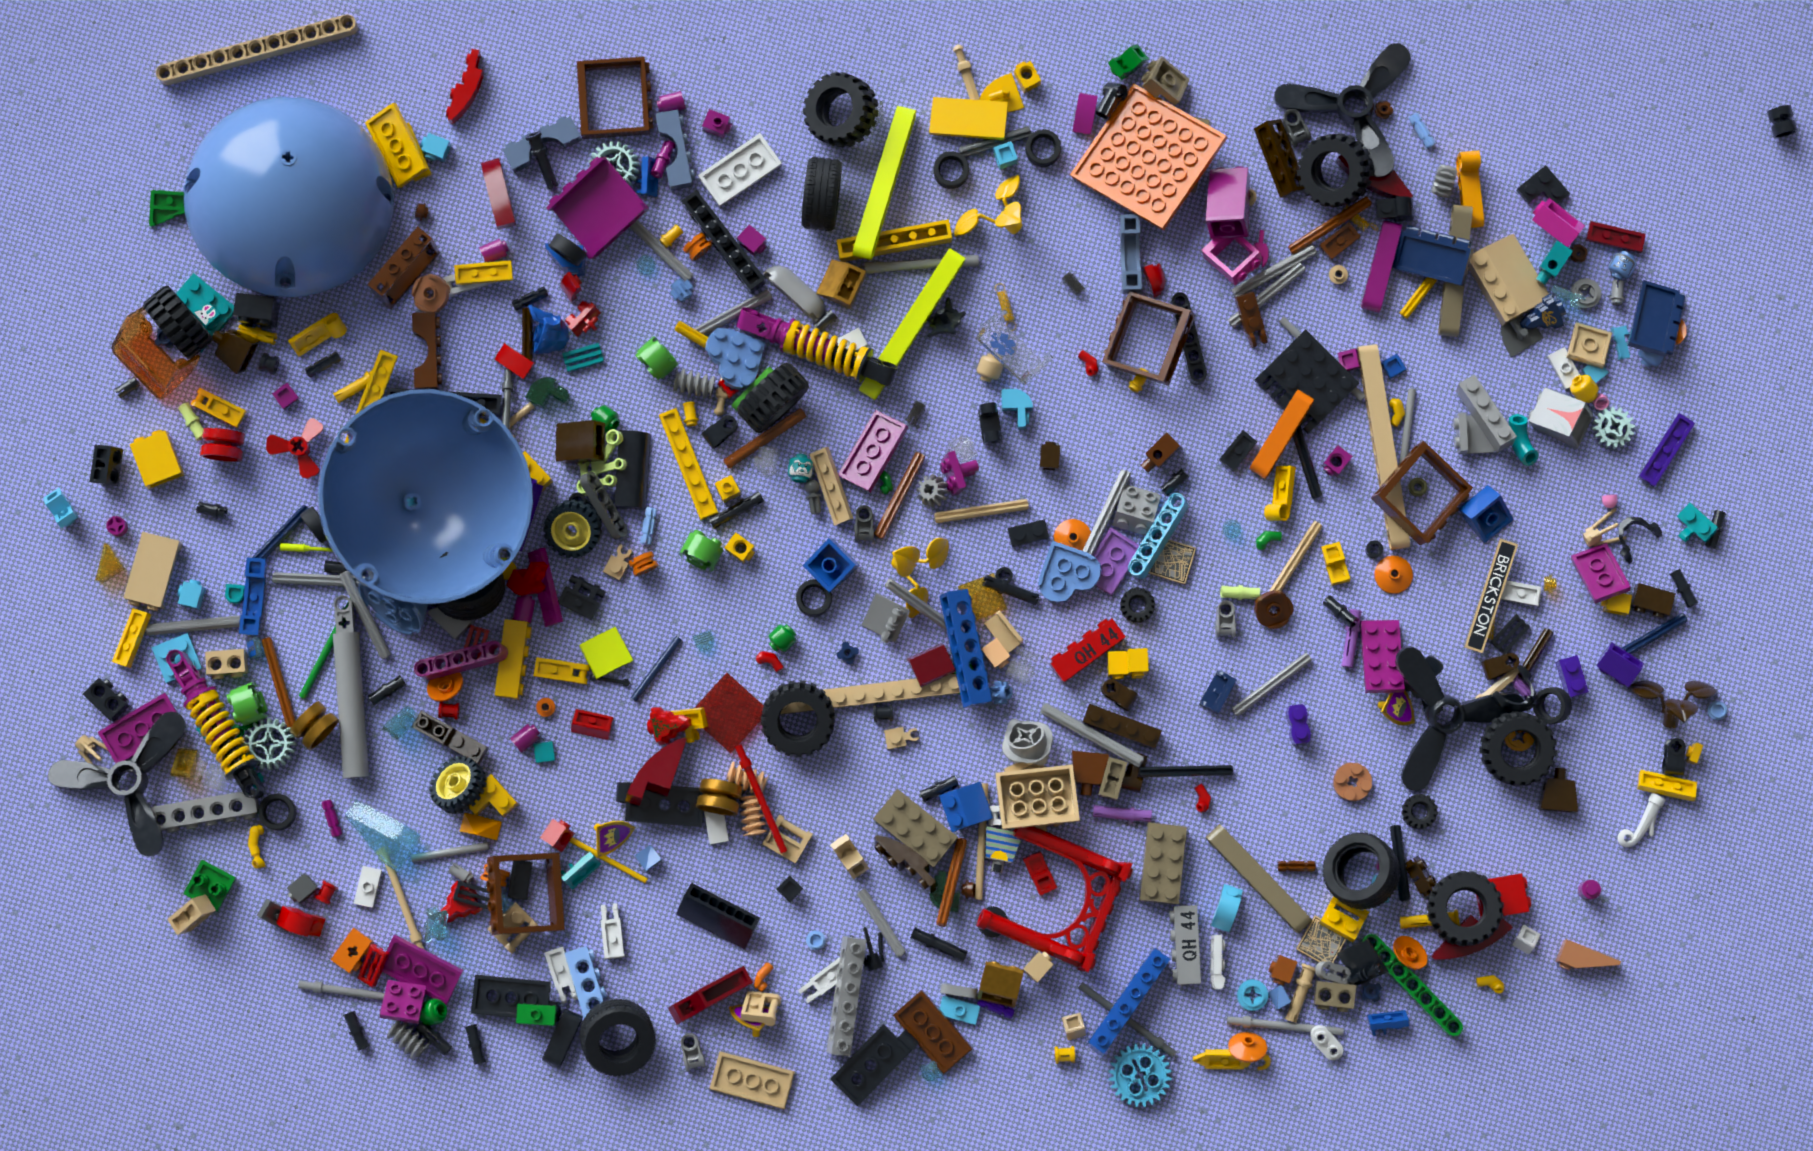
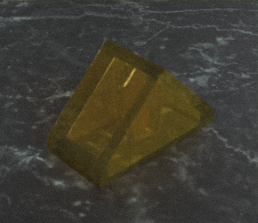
(109, 564)
(184, 764)

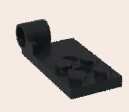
(650, 811)
(526, 992)
(887, 1053)

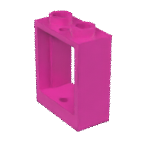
(1557, 222)
(1217, 245)

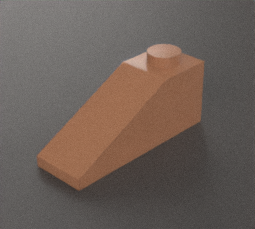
(1578, 956)

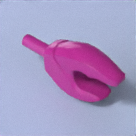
(1262, 248)

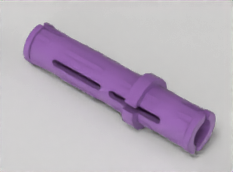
(1351, 641)
(1122, 813)

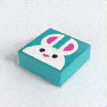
(207, 313)

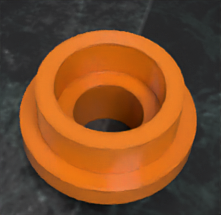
(550, 711)

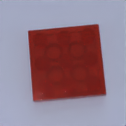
(730, 712)

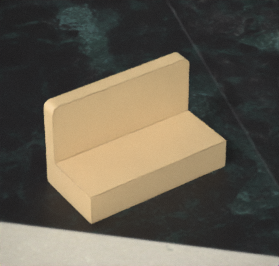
(1003, 631)

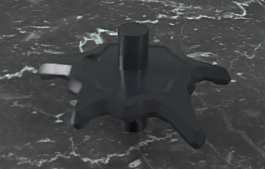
(945, 320)

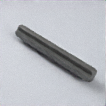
(988, 144)

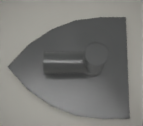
(1518, 338)

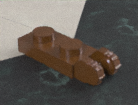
(1251, 317)

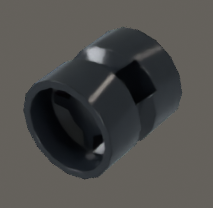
(1784, 127)

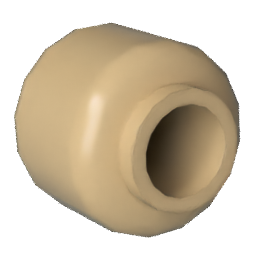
(989, 368)

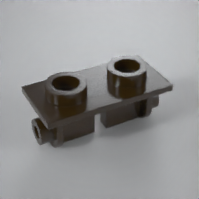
(1419, 868)

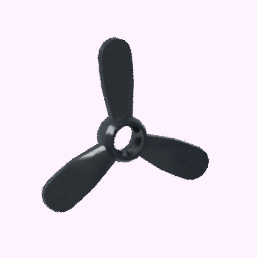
(1379, 77)
(152, 749)
(1428, 749)

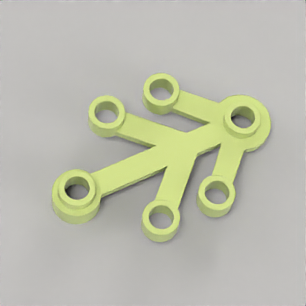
(600, 467)

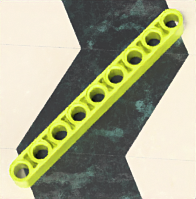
(884, 183)
(917, 316)

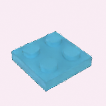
(180, 643)

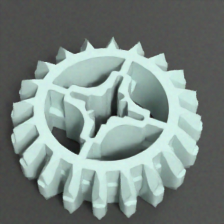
(617, 159)
(269, 735)

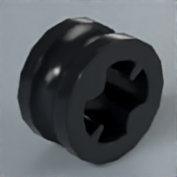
(1368, 549)
(1006, 570)

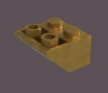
(841, 283)
(1000, 984)

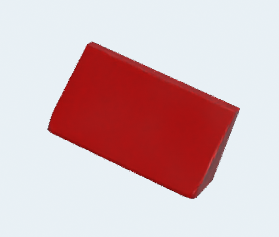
(591, 724)

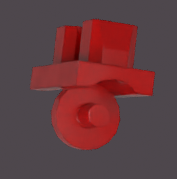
(584, 320)

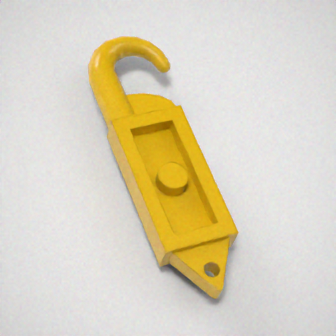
(1224, 1060)

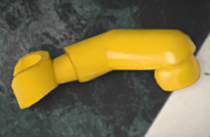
(254, 833)

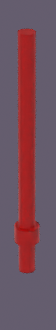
(745, 764)

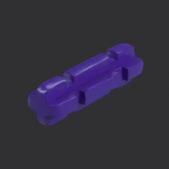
(997, 1008)

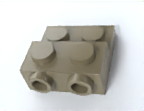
(1165, 80)

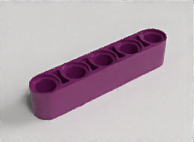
(1381, 266)
(452, 658)

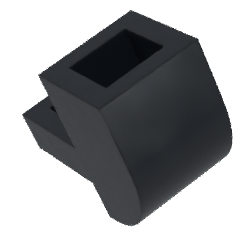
(1396, 208)

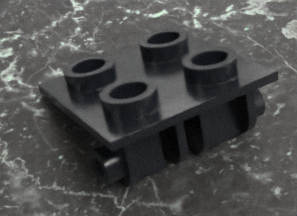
(1362, 962)

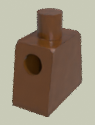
(1167, 446)
(1088, 769)

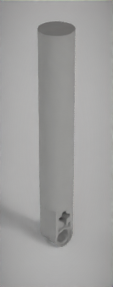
(350, 694)

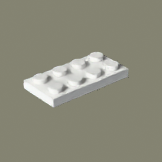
(739, 170)

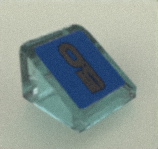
(254, 648)

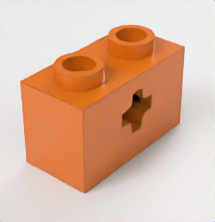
(343, 954)

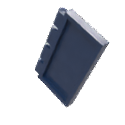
(1433, 257)
(1656, 319)

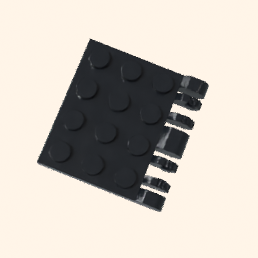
(1314, 371)

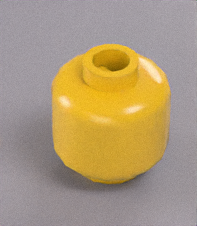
(1584, 388)

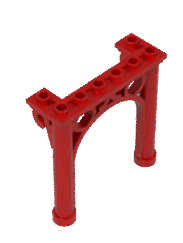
(1079, 855)

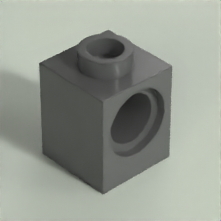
(302, 888)

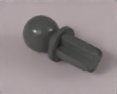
(812, 488)

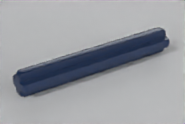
(281, 534)
(1655, 633)

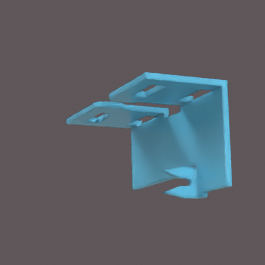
(1622, 348)

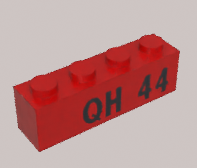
(1087, 650)

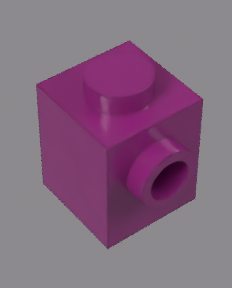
(717, 124)

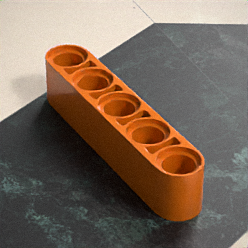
(1281, 434)

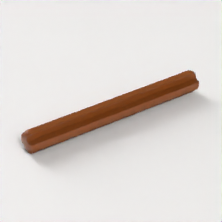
(1330, 225)
(764, 438)
(899, 495)
(278, 681)
(951, 882)

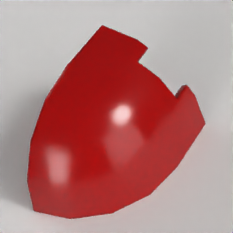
(1155, 278)

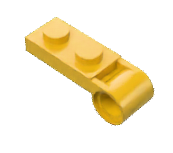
(318, 333)
(1282, 494)

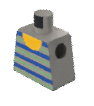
(1000, 847)

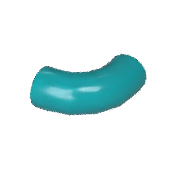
(1522, 446)

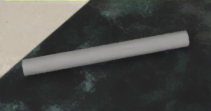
(1407, 424)
(450, 852)

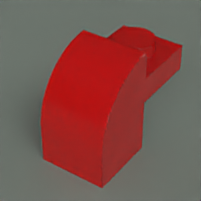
(528, 580)
(300, 922)

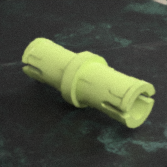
(192, 420)
(1239, 592)

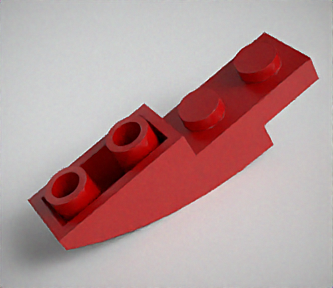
(464, 94)

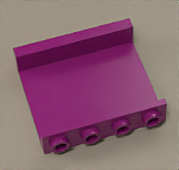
(598, 206)

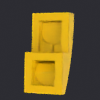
(1335, 563)

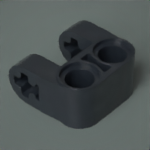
(989, 423)

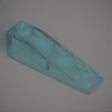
(385, 835)

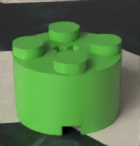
(657, 358)
(701, 550)
(247, 704)

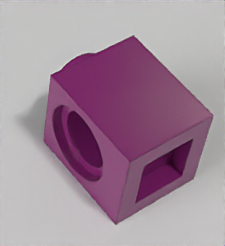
(752, 240)
(1340, 454)

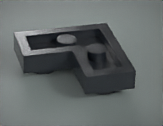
(1543, 182)

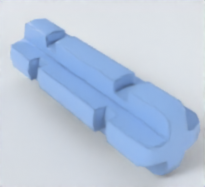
(1422, 130)
(648, 526)

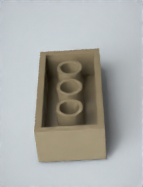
(915, 828)
(1162, 863)

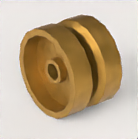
(314, 725)
(719, 797)

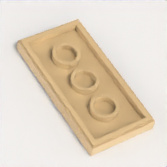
(752, 1080)

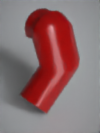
(1090, 361)
(768, 657)
(1204, 798)

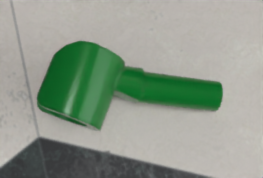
(243, 728)

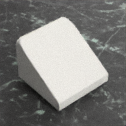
(1526, 939)

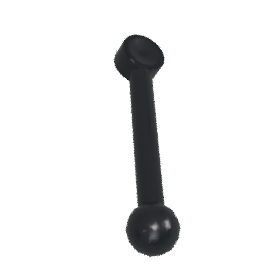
(625, 682)

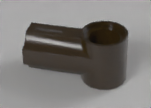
(1131, 779)

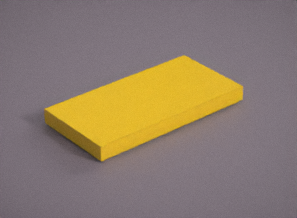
(968, 118)
(397, 145)

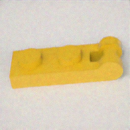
(219, 408)
(560, 670)

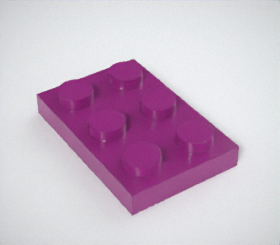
(1600, 573)

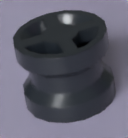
(269, 363)

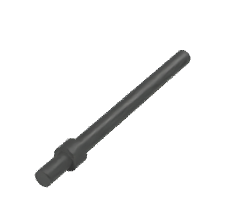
(507, 389)
(1158, 1042)

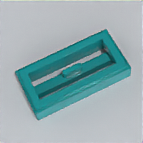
(581, 350)

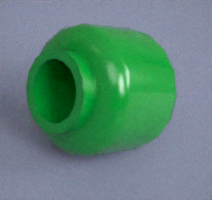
(606, 415)
(782, 638)
(433, 1012)

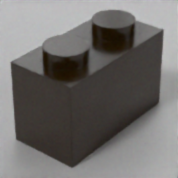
(1652, 600)

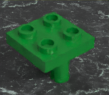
(212, 882)

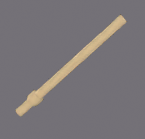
(981, 853)
(415, 936)

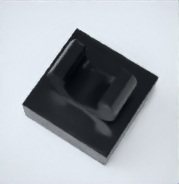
(789, 889)

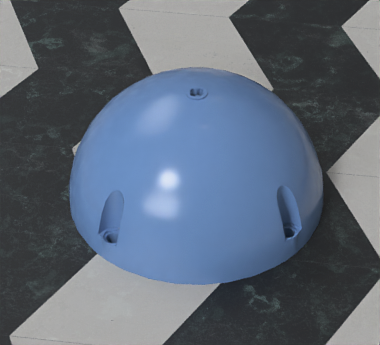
(302, 217)
(465, 487)

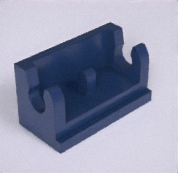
(1217, 692)

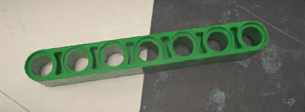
(1421, 989)

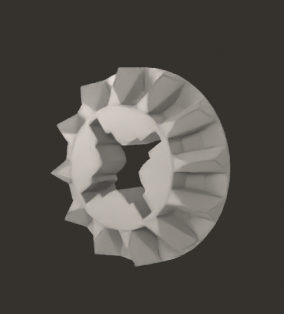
(1594, 292)

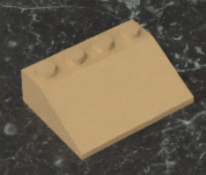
(1507, 279)
(1037, 797)

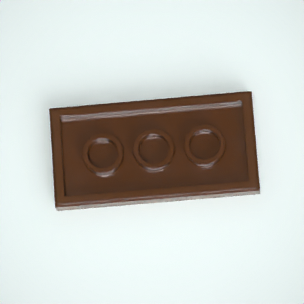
(933, 1030)

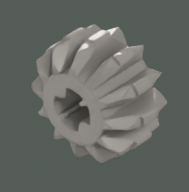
(1444, 181)
(926, 489)

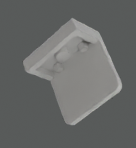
(1469, 436)
(1136, 510)

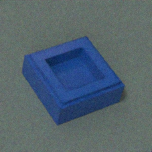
(1393, 366)

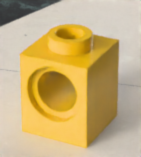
(1027, 84)
(727, 489)
(734, 542)
(1618, 604)

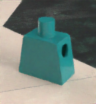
(1558, 255)

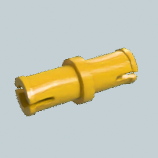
(259, 334)

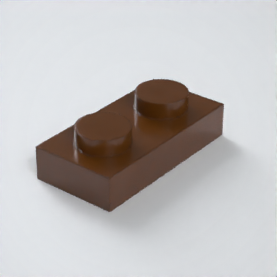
(1339, 241)

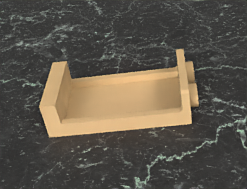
(151, 571)

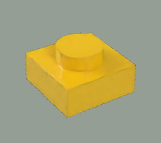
(1693, 753)

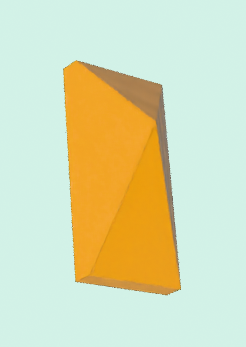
(480, 826)

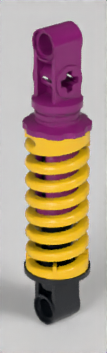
(818, 348)
(207, 712)

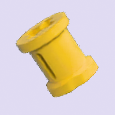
(1064, 1054)

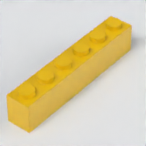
(901, 239)

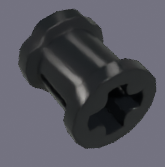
(883, 713)

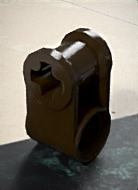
(1497, 667)
(1122, 696)

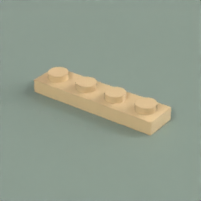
(831, 486)

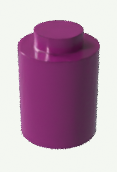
(671, 102)
(494, 250)
(524, 608)
(525, 737)
(1589, 889)

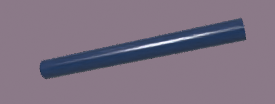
(656, 668)

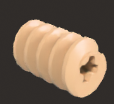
(739, 777)
(752, 816)

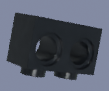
(106, 465)
(103, 703)

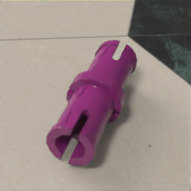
(663, 159)

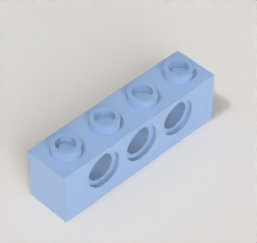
(574, 959)

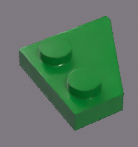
(165, 206)

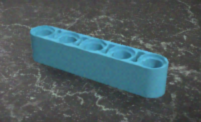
(1158, 545)

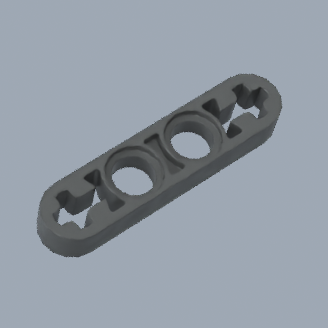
(590, 482)

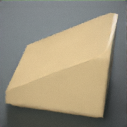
(1074, 1026)

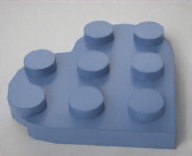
(736, 356)
(1067, 571)

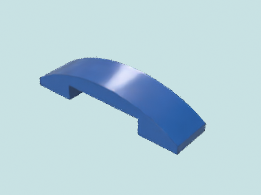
(253, 596)

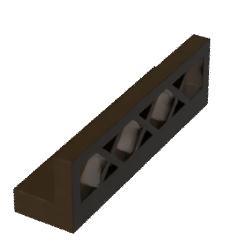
(1277, 158)

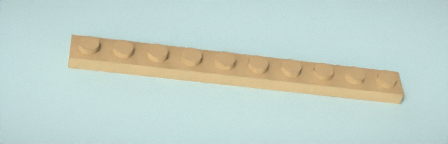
(881, 693)

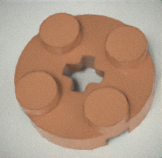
(440, 289)
(1363, 783)

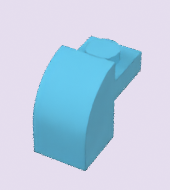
(1017, 401)
(60, 508)
(1227, 908)

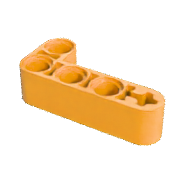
(1469, 184)

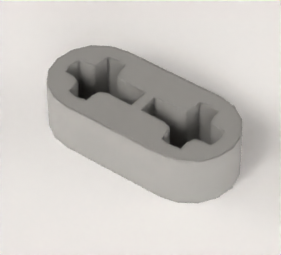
(1334, 968)
(958, 991)

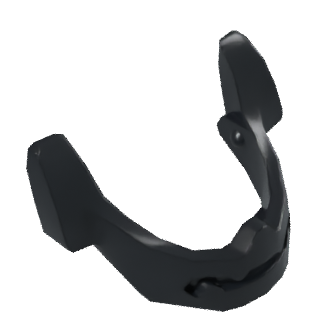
(1625, 524)
(1530, 700)

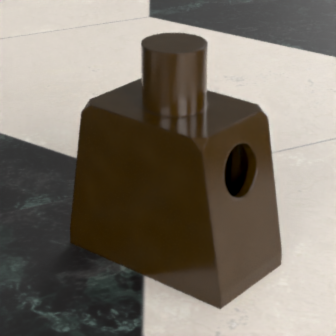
(235, 349)
(1559, 793)

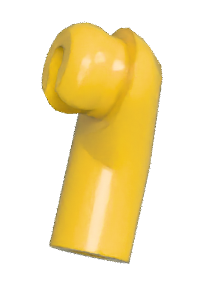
(1399, 411)
(1491, 981)

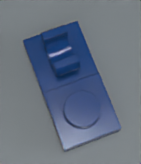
(648, 182)
(1385, 1020)

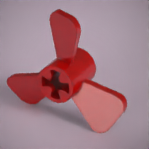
(278, 445)

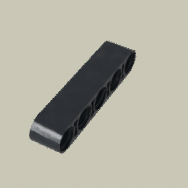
(1193, 347)

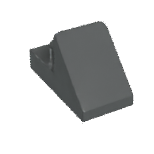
(270, 912)

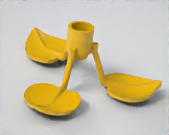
(1009, 218)
(906, 559)

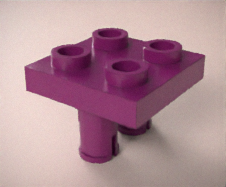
(956, 472)
(403, 1001)

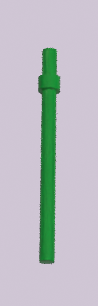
(320, 661)

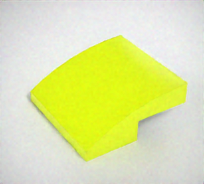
(605, 652)

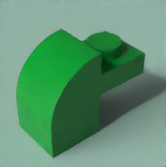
(1128, 62)

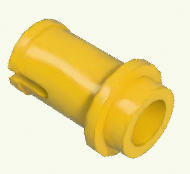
(671, 236)
(1137, 383)
(690, 414)

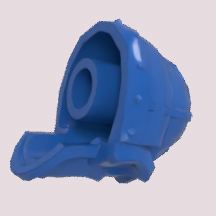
(550, 332)

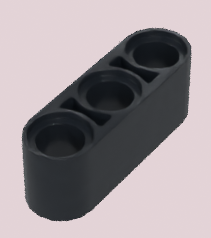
(562, 1038)

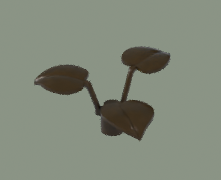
(1675, 709)

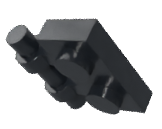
(578, 602)

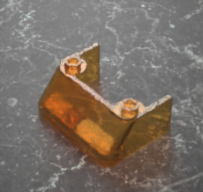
(146, 359)

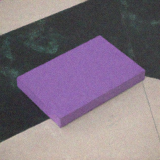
(1114, 556)

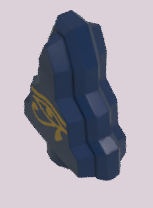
(1545, 314)

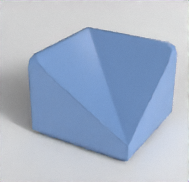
(648, 858)
(1279, 997)

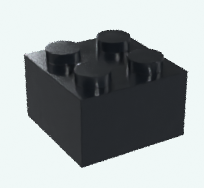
(256, 310)

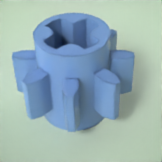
(681, 290)
(1001, 692)

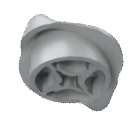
(1027, 742)

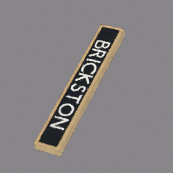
(1491, 596)

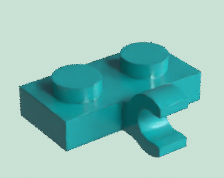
(1696, 523)

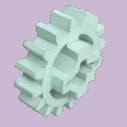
(1610, 421)

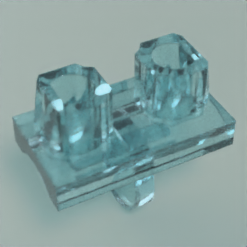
(400, 723)
(436, 924)

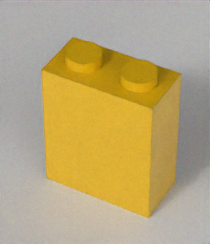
(156, 459)

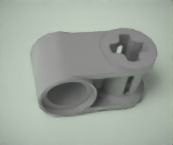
(1225, 621)
(692, 1053)

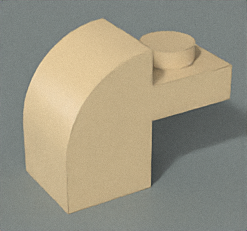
(849, 856)

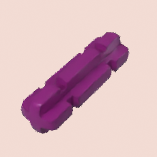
(331, 818)

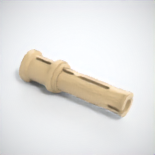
(1303, 983)

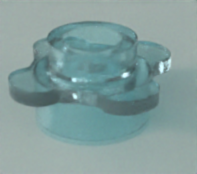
(927, 1074)

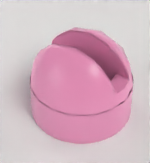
(1601, 402)
(1609, 500)

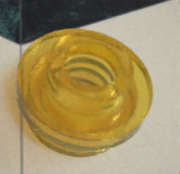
(1550, 583)

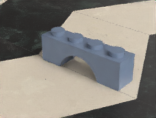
(562, 132)
(678, 172)
(1130, 254)

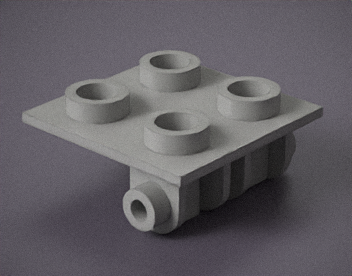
(885, 618)

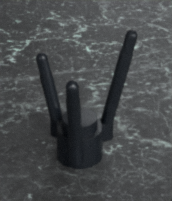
(873, 960)

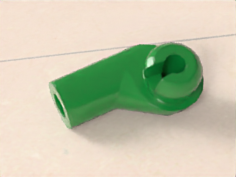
(887, 483)
(1266, 537)

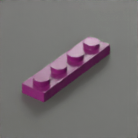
(548, 597)

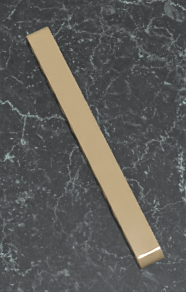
(248, 46)
(1382, 437)

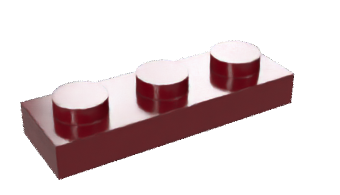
(1615, 237)

